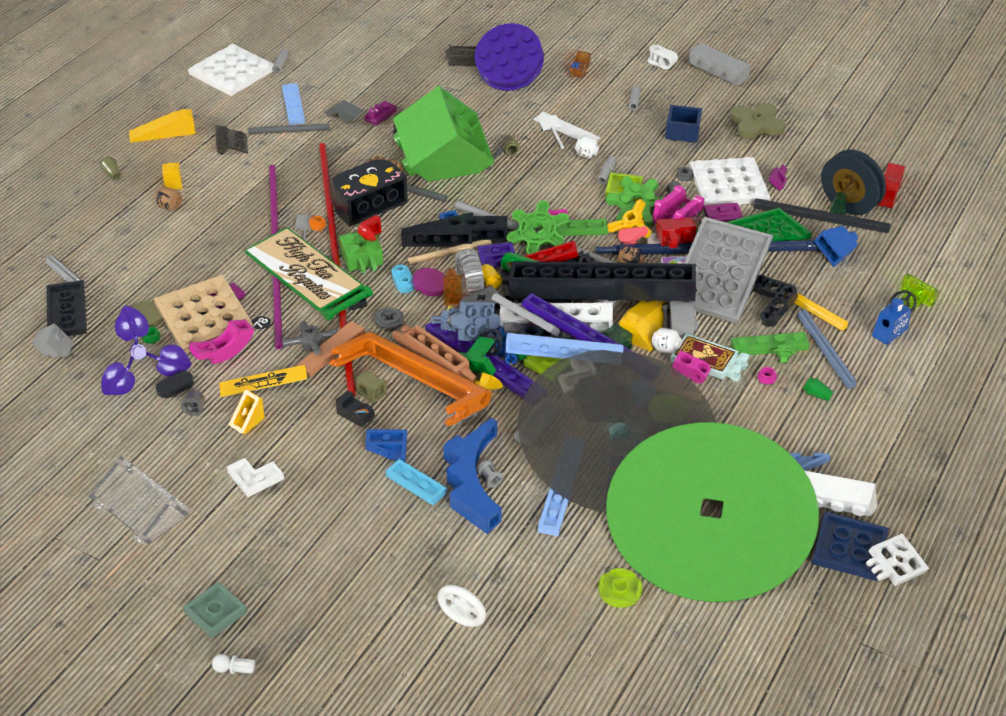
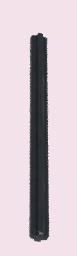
(824, 216)

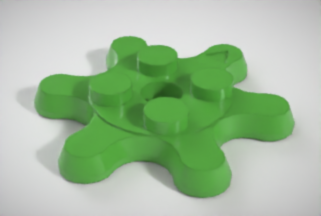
(635, 191)
(538, 218)

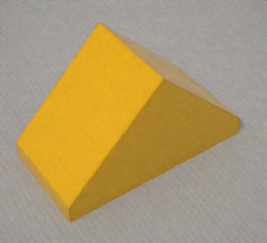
(248, 412)

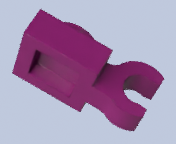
(778, 178)

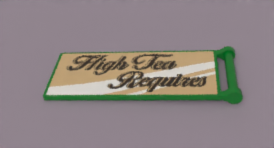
(308, 272)

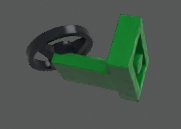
(480, 348)

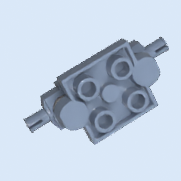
(469, 320)

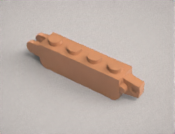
(434, 350)

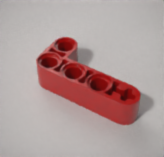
(893, 178)

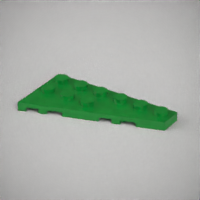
(775, 223)

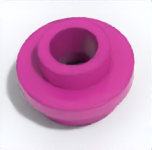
(767, 375)

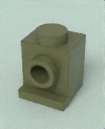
(371, 387)

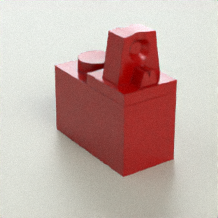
(675, 231)

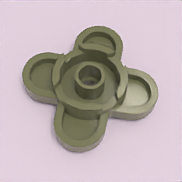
(757, 121)

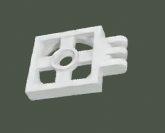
(886, 566)

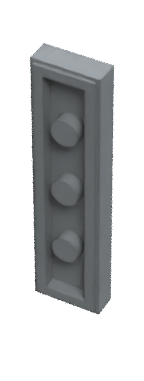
(526, 314)

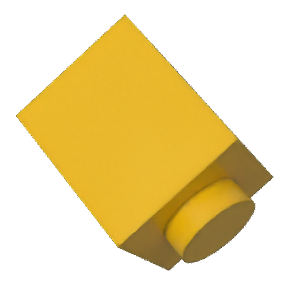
(172, 175)

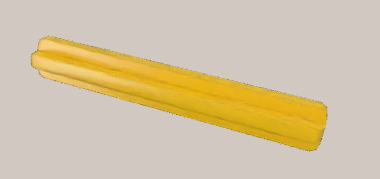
(821, 312)

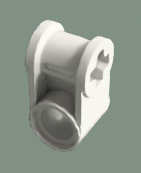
(662, 57)

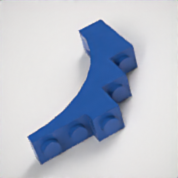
(468, 495)

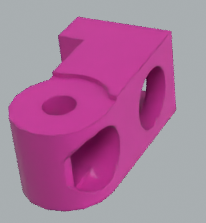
(691, 367)

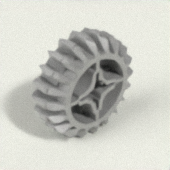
(470, 268)

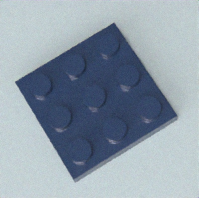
(846, 544)

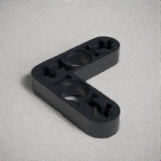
(779, 296)

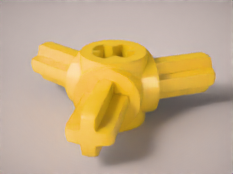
(630, 219)

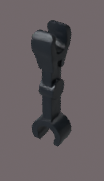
(505, 278)

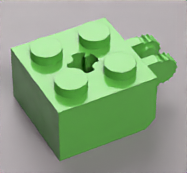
(360, 253)

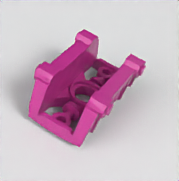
(669, 206)

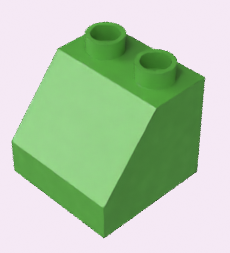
(441, 138)

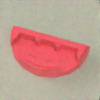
(630, 235)

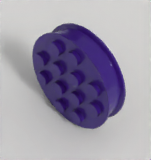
(509, 57)

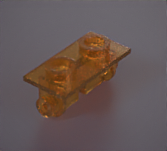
(452, 287)

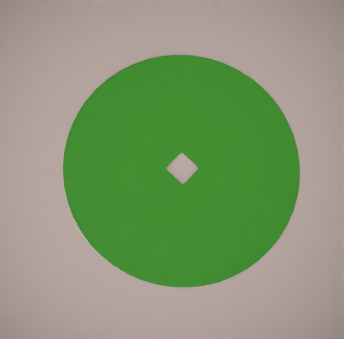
(764, 521)

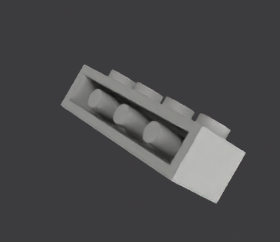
(719, 64)

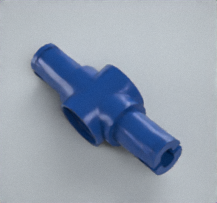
(507, 356)

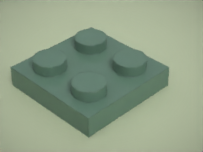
(215, 609)

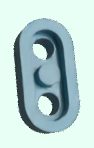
(402, 278)

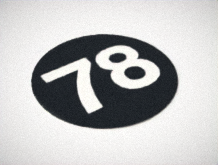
(261, 322)

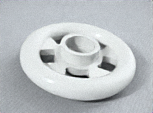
(461, 605)

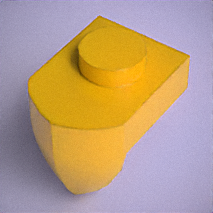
(489, 382)

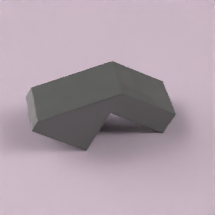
(345, 110)

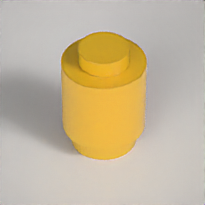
(491, 276)

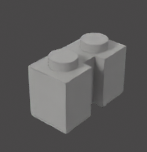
(682, 318)

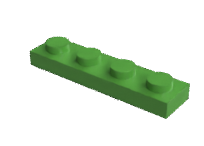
(767, 343)

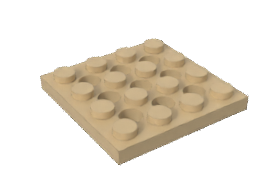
(201, 291)

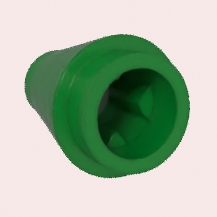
(818, 389)

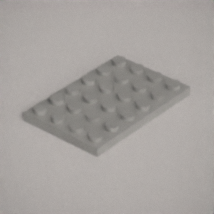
(726, 267)

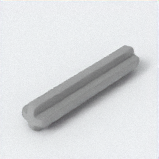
(61, 269)

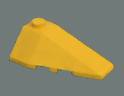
(171, 125)
(643, 321)

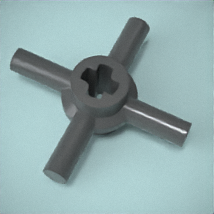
(309, 338)

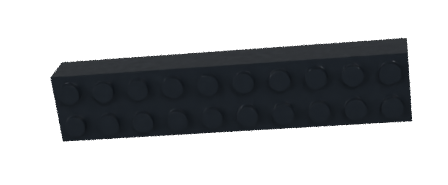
(603, 281)

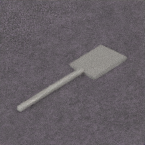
(302, 222)

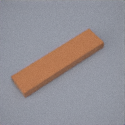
(314, 363)

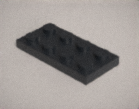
(67, 307)

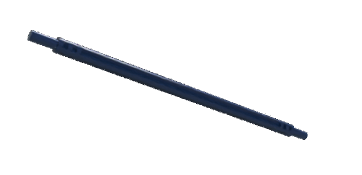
(801, 245)

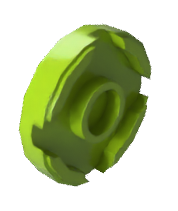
(620, 588)

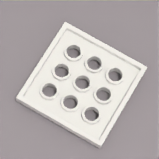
(231, 69)
(713, 176)

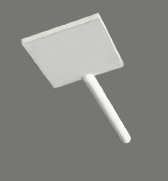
(549, 123)

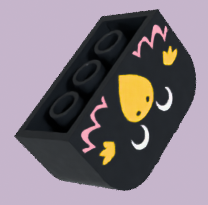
(369, 191)

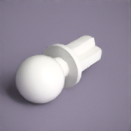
(222, 663)

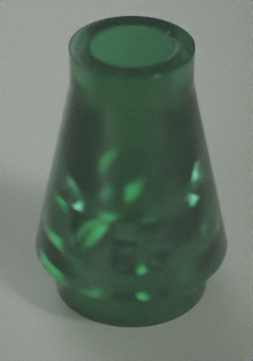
(839, 204)

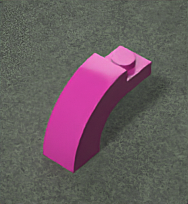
(226, 345)

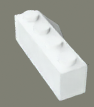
(844, 494)

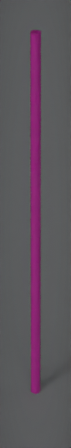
(276, 283)

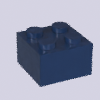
(683, 123)

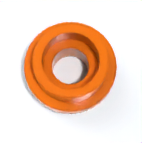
(317, 223)

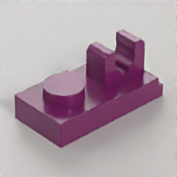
(380, 112)

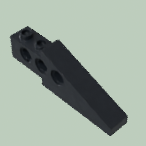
(456, 231)

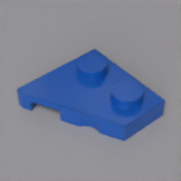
(387, 443)

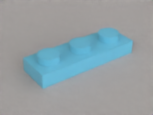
(416, 482)

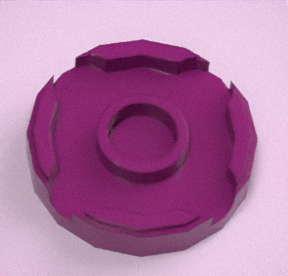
(428, 281)

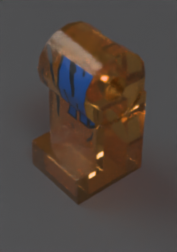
(581, 64)

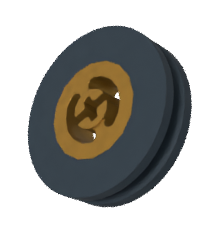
(842, 171)

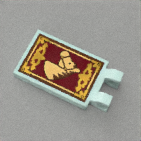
(721, 359)

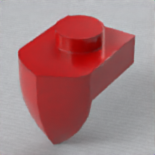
(370, 228)

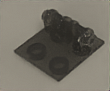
(230, 139)

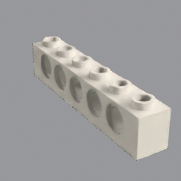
(596, 315)

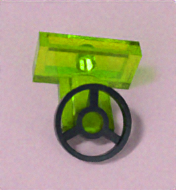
(916, 293)

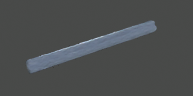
(827, 349)

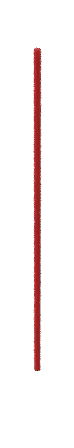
(334, 250)

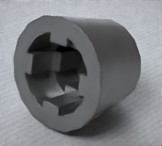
(193, 403)

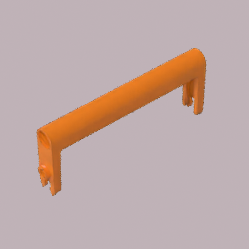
(468, 394)

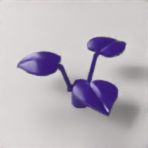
(129, 326)

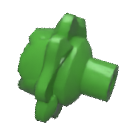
(784, 351)

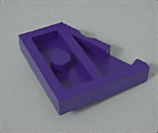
(493, 253)

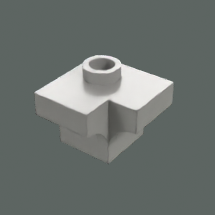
(52, 341)

